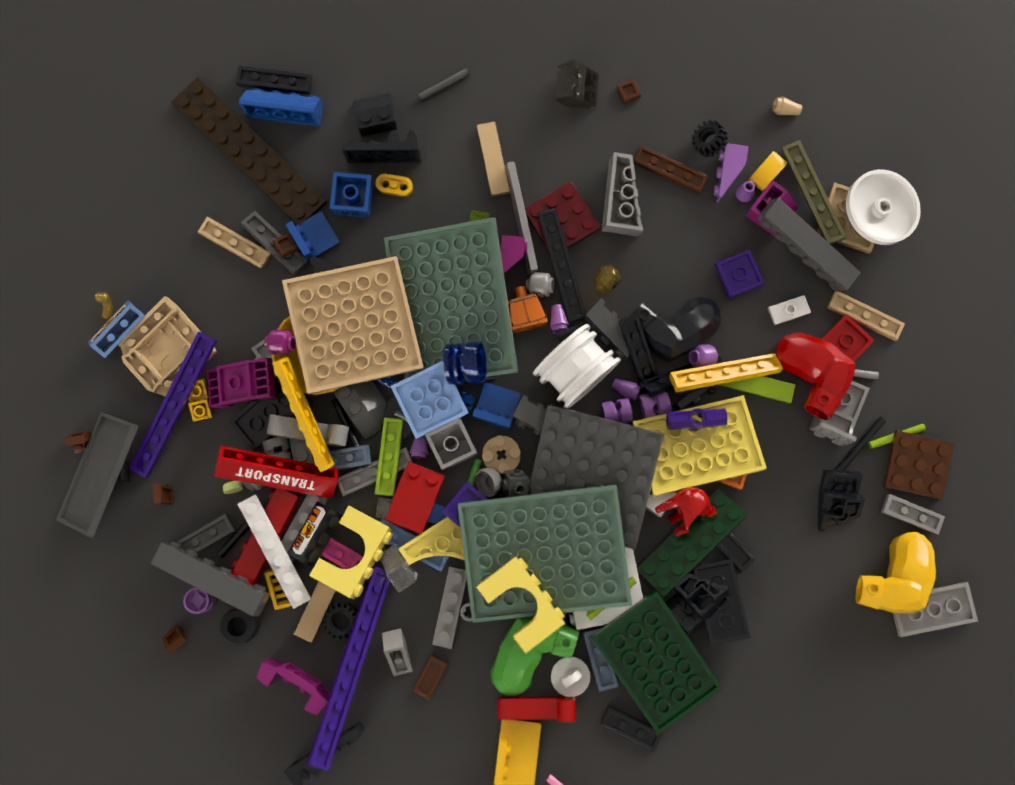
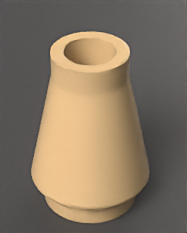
(784, 106)

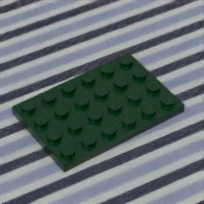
(656, 662)

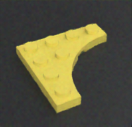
(439, 540)

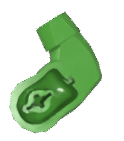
(515, 669)

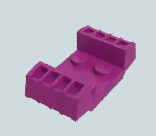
(241, 382)
(272, 669)

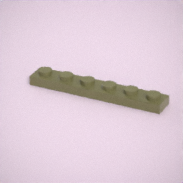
(813, 193)

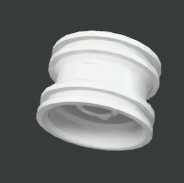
(576, 366)

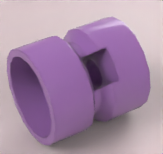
(654, 405)
(617, 411)
(198, 601)

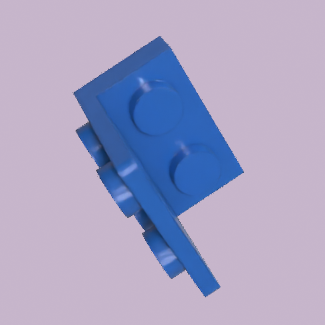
(313, 236)
(496, 405)

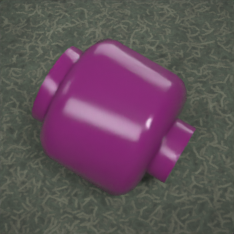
(280, 342)

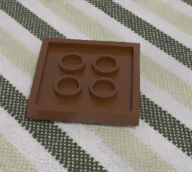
(918, 464)

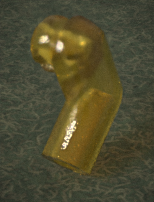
(107, 304)

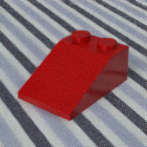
(415, 497)

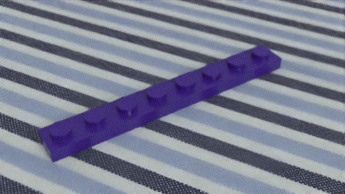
(173, 404)

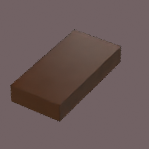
(163, 494)
(430, 677)

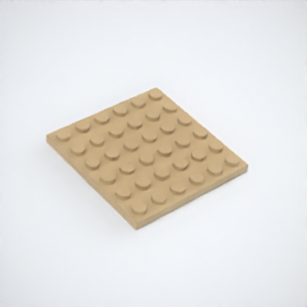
(352, 325)

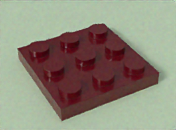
(573, 213)

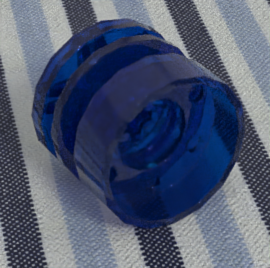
(465, 363)

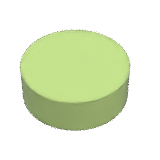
(232, 487)

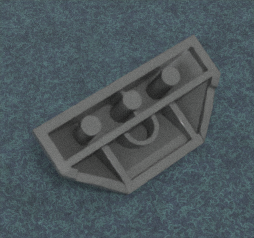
(363, 406)

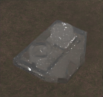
(397, 569)

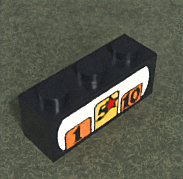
(315, 534)

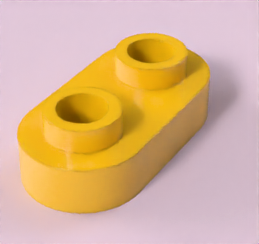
(395, 184)

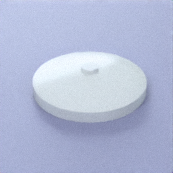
(883, 207)

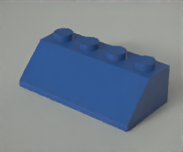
(282, 107)

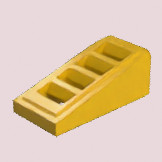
(277, 605)

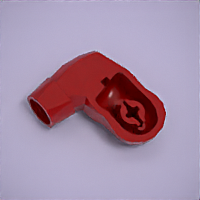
(820, 365)

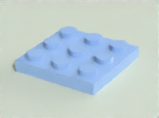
(429, 400)

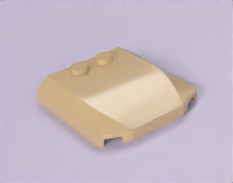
(159, 346)

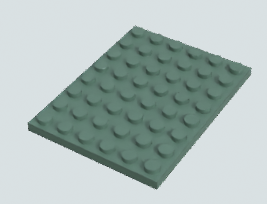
(456, 291)
(565, 539)

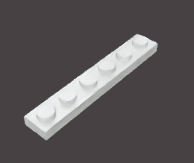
(274, 551)

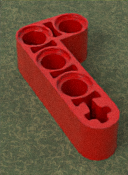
(537, 707)

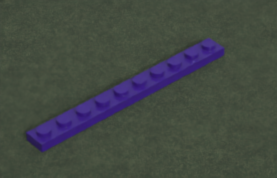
(349, 670)

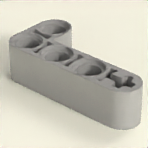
(288, 427)

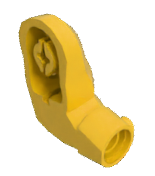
(908, 577)

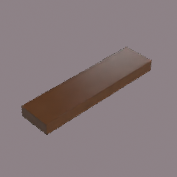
(670, 169)

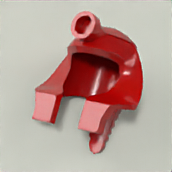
(689, 504)

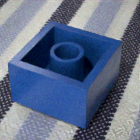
(351, 195)

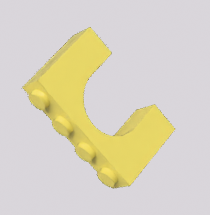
(350, 581)
(546, 618)

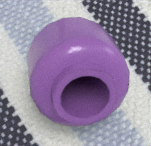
(703, 355)

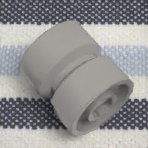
(275, 444)

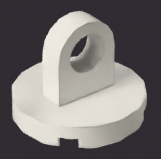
(570, 676)

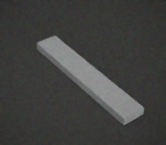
(520, 215)

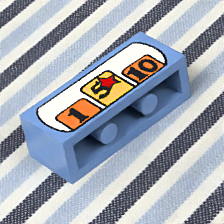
(116, 329)

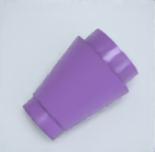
(745, 191)
(558, 319)
(626, 388)
(419, 448)

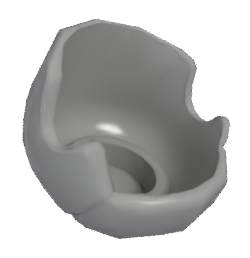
(488, 481)

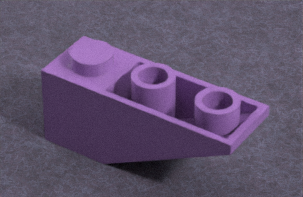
(733, 161)

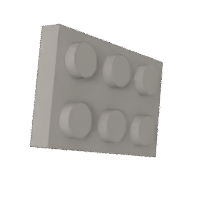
(842, 423)

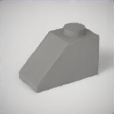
(397, 652)

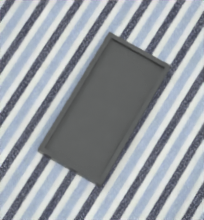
(97, 474)

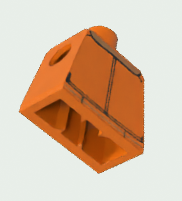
(526, 311)

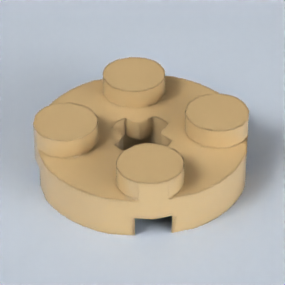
(501, 443)

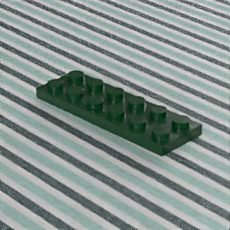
(683, 553)

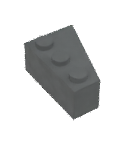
(607, 328)
(530, 415)

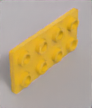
(517, 752)

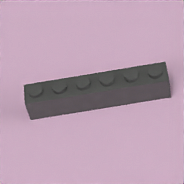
(808, 245)
(210, 578)

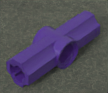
(708, 418)

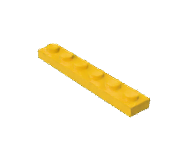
(725, 372)
(303, 414)

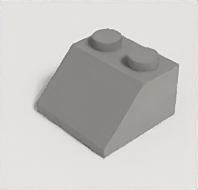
(451, 444)

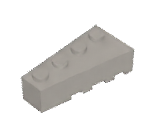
(621, 202)

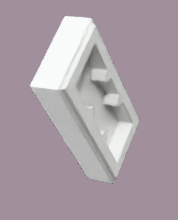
(789, 310)

